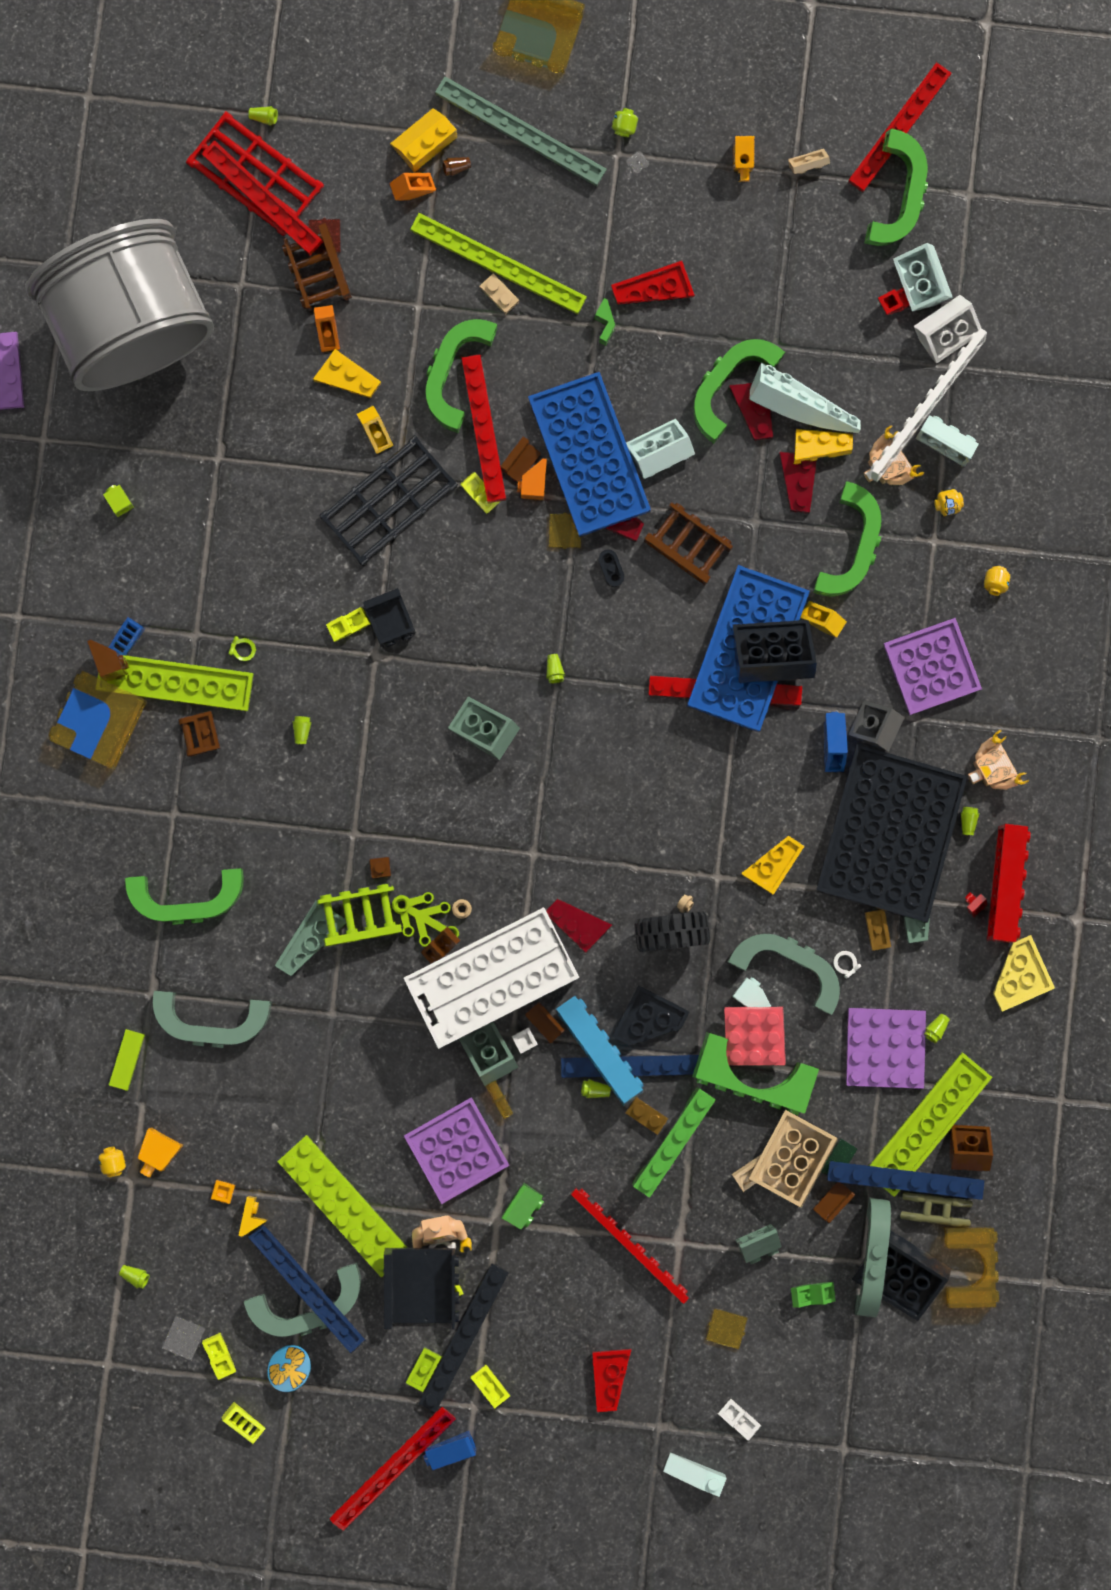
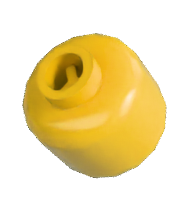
(997, 580)
(112, 1162)

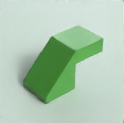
(605, 316)
(813, 1294)

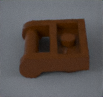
(205, 732)

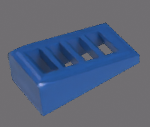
(124, 628)

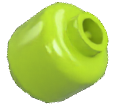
(624, 122)

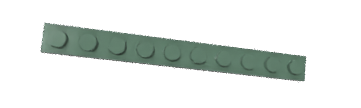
(520, 131)

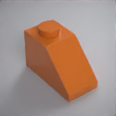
(412, 185)
(326, 328)
(533, 482)

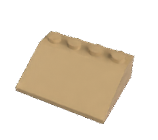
(793, 1158)

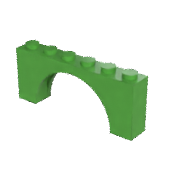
(791, 1093)
(664, 1157)

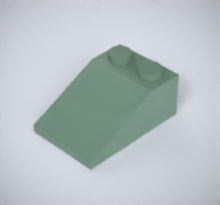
(484, 727)
(488, 1053)
(759, 1243)

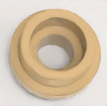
(685, 903)
(455, 909)

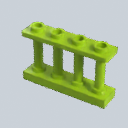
(371, 930)

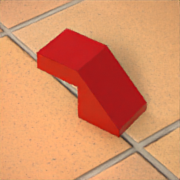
(894, 301)

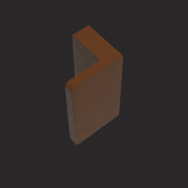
(520, 460)
(544, 1022)
(833, 1201)

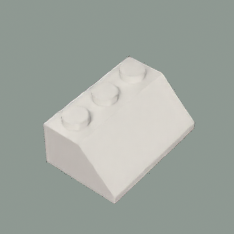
(948, 328)

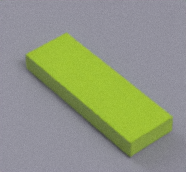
(127, 1059)

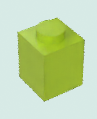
(118, 500)

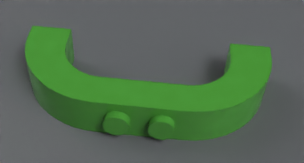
(912, 203)
(467, 331)
(755, 350)
(867, 506)
(231, 890)

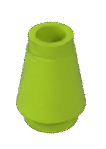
(265, 115)
(555, 672)
(301, 729)
(969, 820)
(937, 1028)
(594, 1089)
(134, 1276)

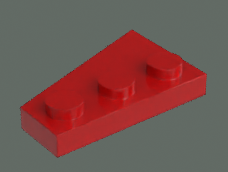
(609, 1377)

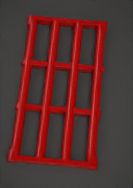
(246, 155)

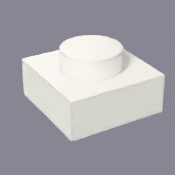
(524, 1040)

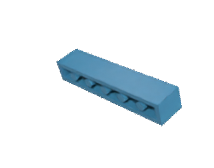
(599, 1051)

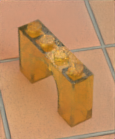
(984, 1291)

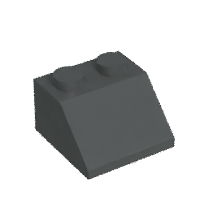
(876, 725)

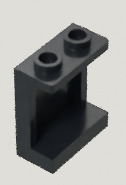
(389, 618)

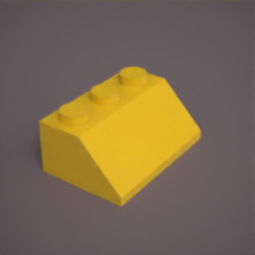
(424, 139)

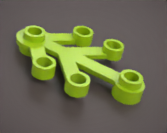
(421, 916)

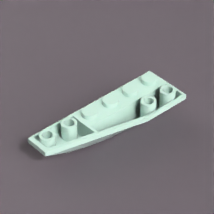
(796, 401)

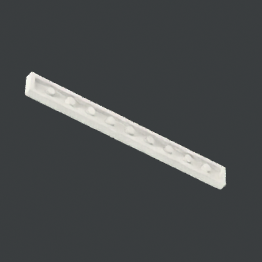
(923, 410)

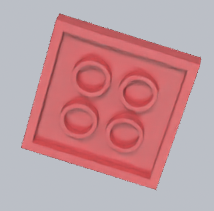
(755, 1035)

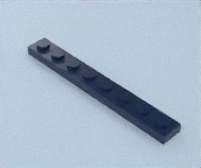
(640, 1065)
(905, 1180)
(307, 1288)

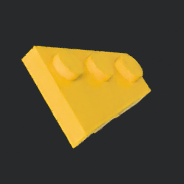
(347, 375)
(818, 444)
(774, 865)

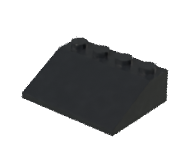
(774, 651)
(910, 1277)

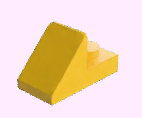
(248, 1221)

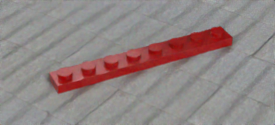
(903, 122)
(262, 197)
(483, 429)
(684, 686)
(624, 1238)
(392, 1468)

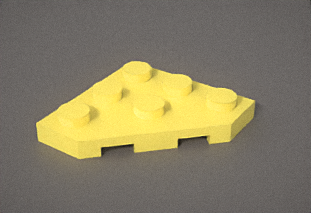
(1022, 975)

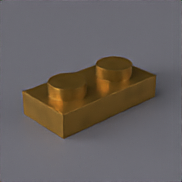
(877, 930)
(646, 1115)

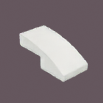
(739, 1419)

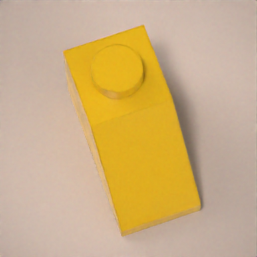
(375, 429)
(823, 619)

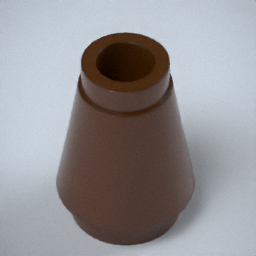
(453, 166)

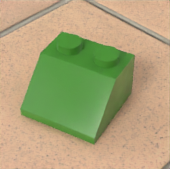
(522, 1206)

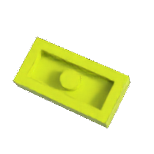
(490, 1386)

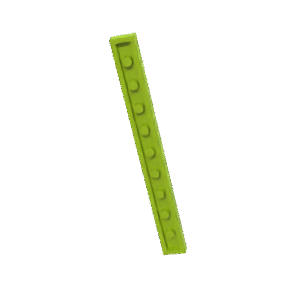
(498, 263)

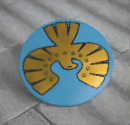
(289, 1368)

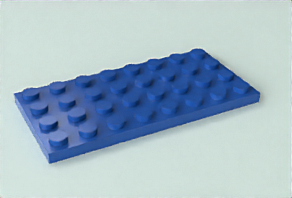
(589, 454)
(750, 599)

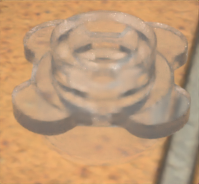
(638, 156)

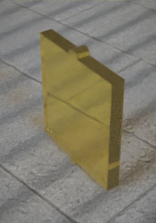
(563, 532)
(726, 1328)

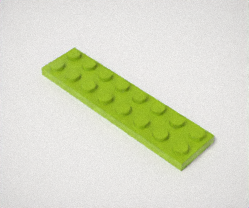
(186, 683)
(933, 1117)
(340, 1202)

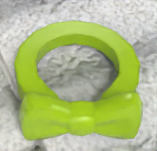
(236, 641)

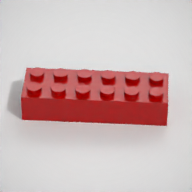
(1007, 883)

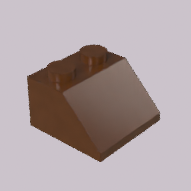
(108, 661)
(971, 1148)

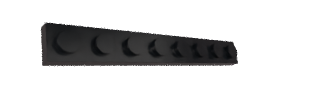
(463, 1337)

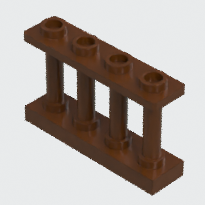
(335, 271)
(686, 562)

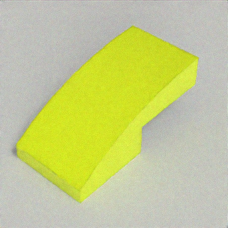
(476, 490)
(348, 624)
(219, 1356)

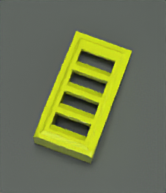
(238, 1428)

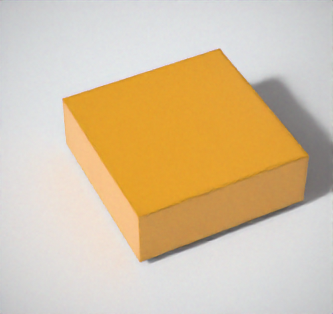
(223, 1191)

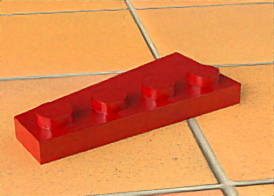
(657, 285)

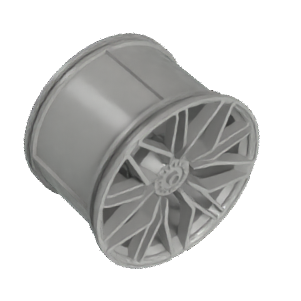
(120, 304)

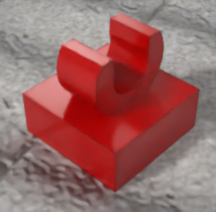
(975, 904)

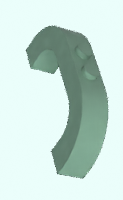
(788, 948)
(166, 1016)
(871, 1291)
(270, 1323)

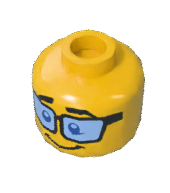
(949, 502)

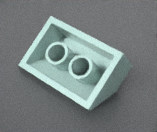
(922, 277)
(947, 440)
(660, 448)

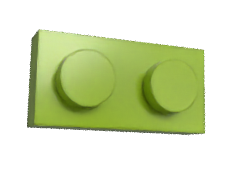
(423, 1369)

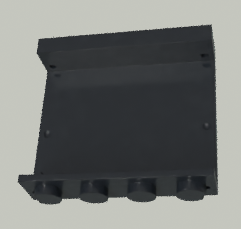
(420, 1286)

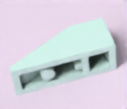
(751, 994)
(695, 1474)

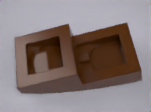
(440, 946)

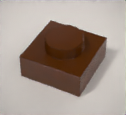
(380, 867)

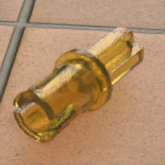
(499, 1099)

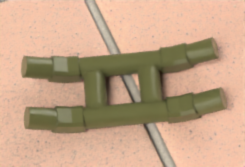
(927, 1217)

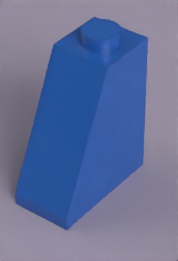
(835, 742)
(450, 1451)

